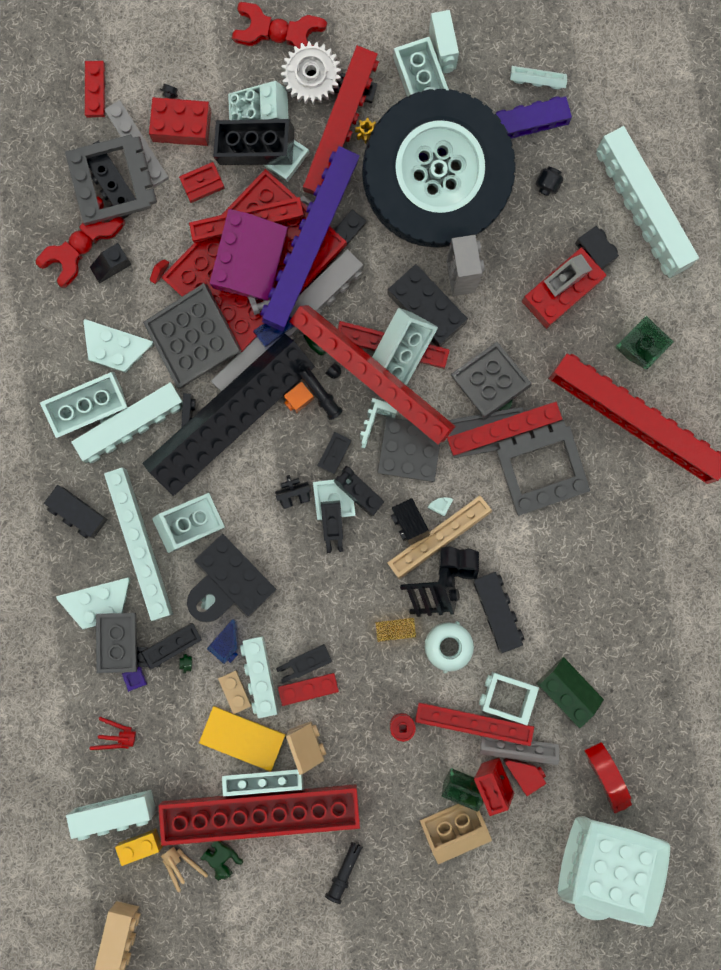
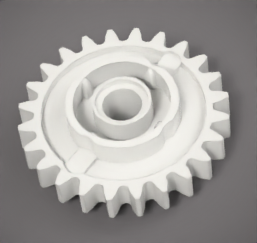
(308, 59)

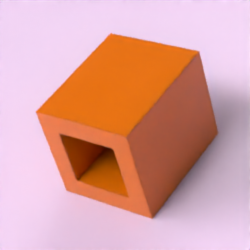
(298, 397)

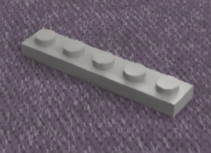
(126, 126)

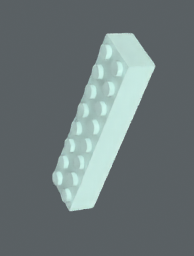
(646, 202)

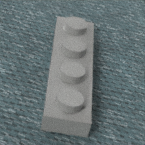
(537, 752)

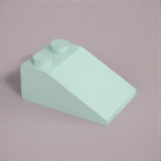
(188, 522)

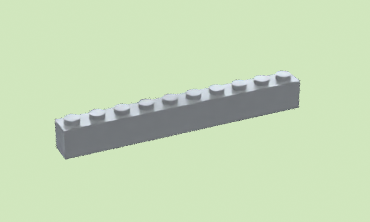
(317, 296)

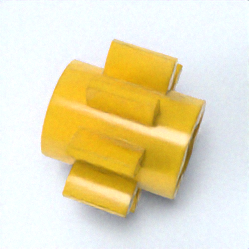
(365, 125)

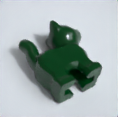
(219, 857)

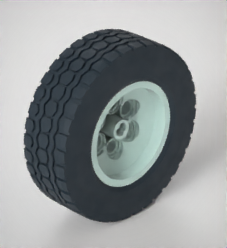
(470, 138)

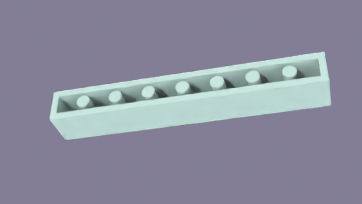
(138, 544)

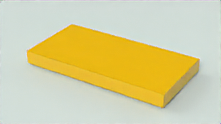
(242, 738)

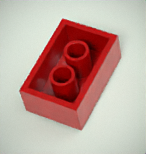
(180, 121)

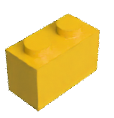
(138, 847)

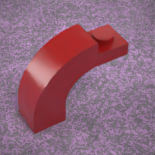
(609, 777)

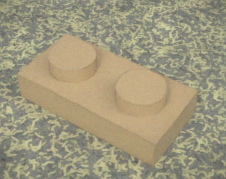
(234, 692)

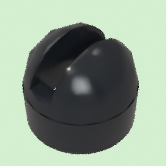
(334, 371)

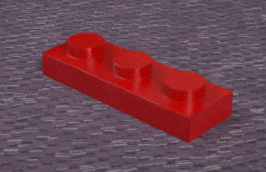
(94, 89)
(308, 689)

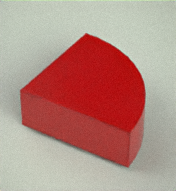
(158, 271)

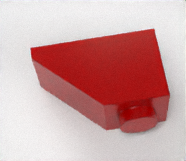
(526, 775)

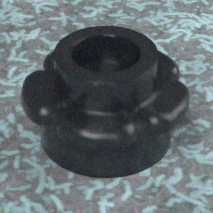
(169, 91)

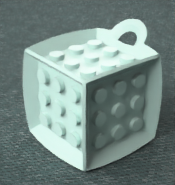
(613, 872)

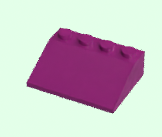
(248, 255)

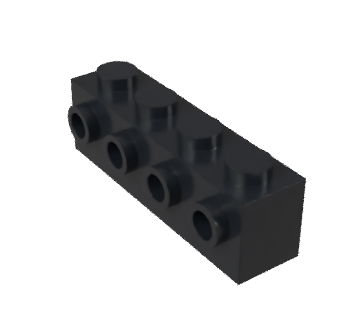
(111, 181)

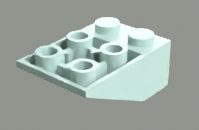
(259, 102)

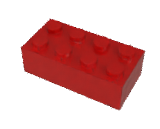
(550, 308)

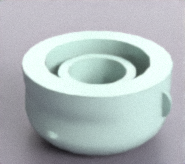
(464, 651)

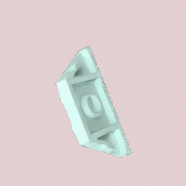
(113, 347)
(100, 599)

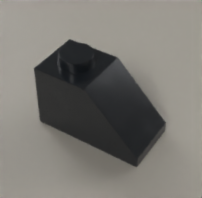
(110, 263)

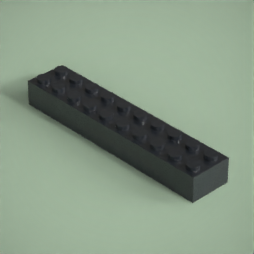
(228, 415)

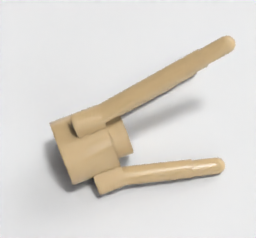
(171, 859)

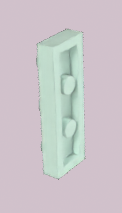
(538, 77)

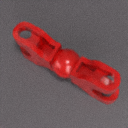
(277, 30)
(79, 243)

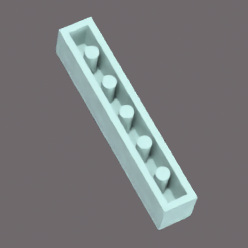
(128, 423)

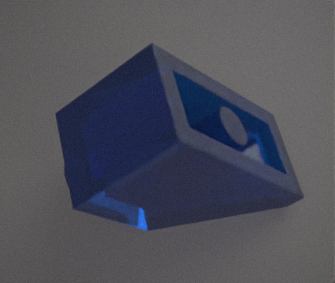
(226, 643)

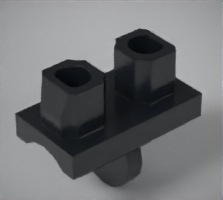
(284, 495)

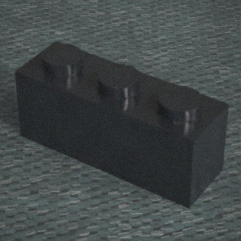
(75, 512)

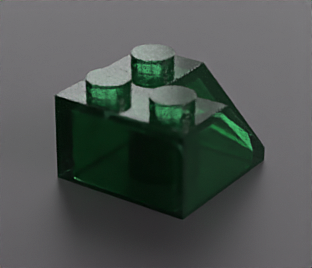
(644, 343)

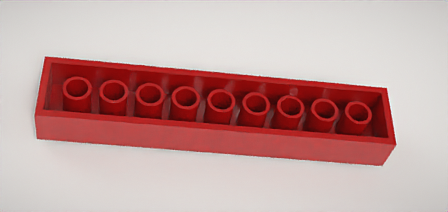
(638, 418)
(259, 815)

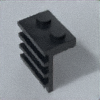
(443, 594)

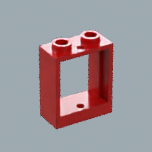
(495, 792)

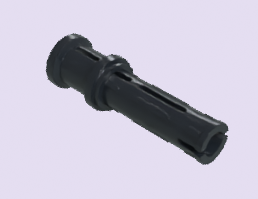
(324, 399)
(340, 881)

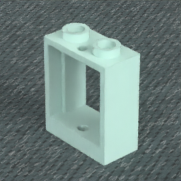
(528, 702)

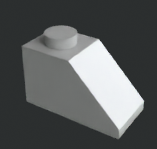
(568, 274)

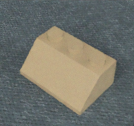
(455, 832)

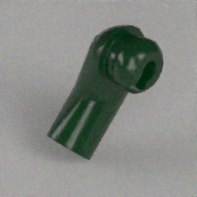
(314, 346)

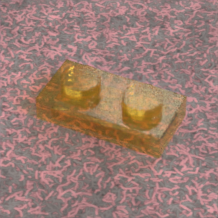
(395, 629)

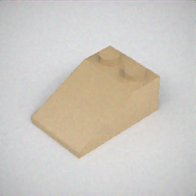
(305, 746)

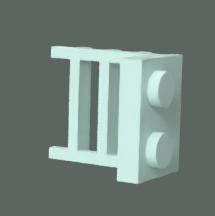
(379, 407)

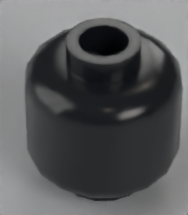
(549, 181)

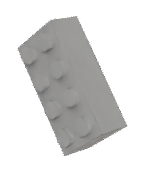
(464, 265)

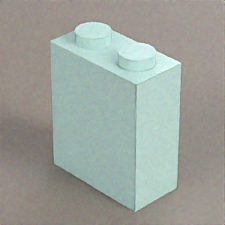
(444, 40)

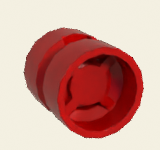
(402, 727)

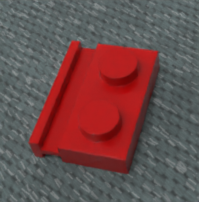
(201, 182)

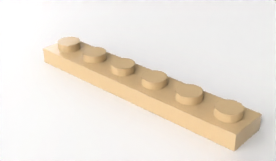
(440, 537)

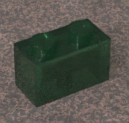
(462, 790)

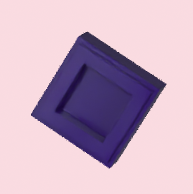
(134, 679)

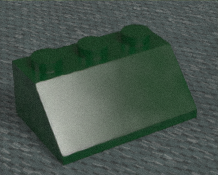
(570, 692)

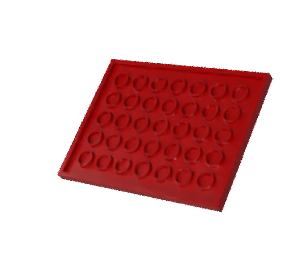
(198, 261)

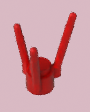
(125, 738)

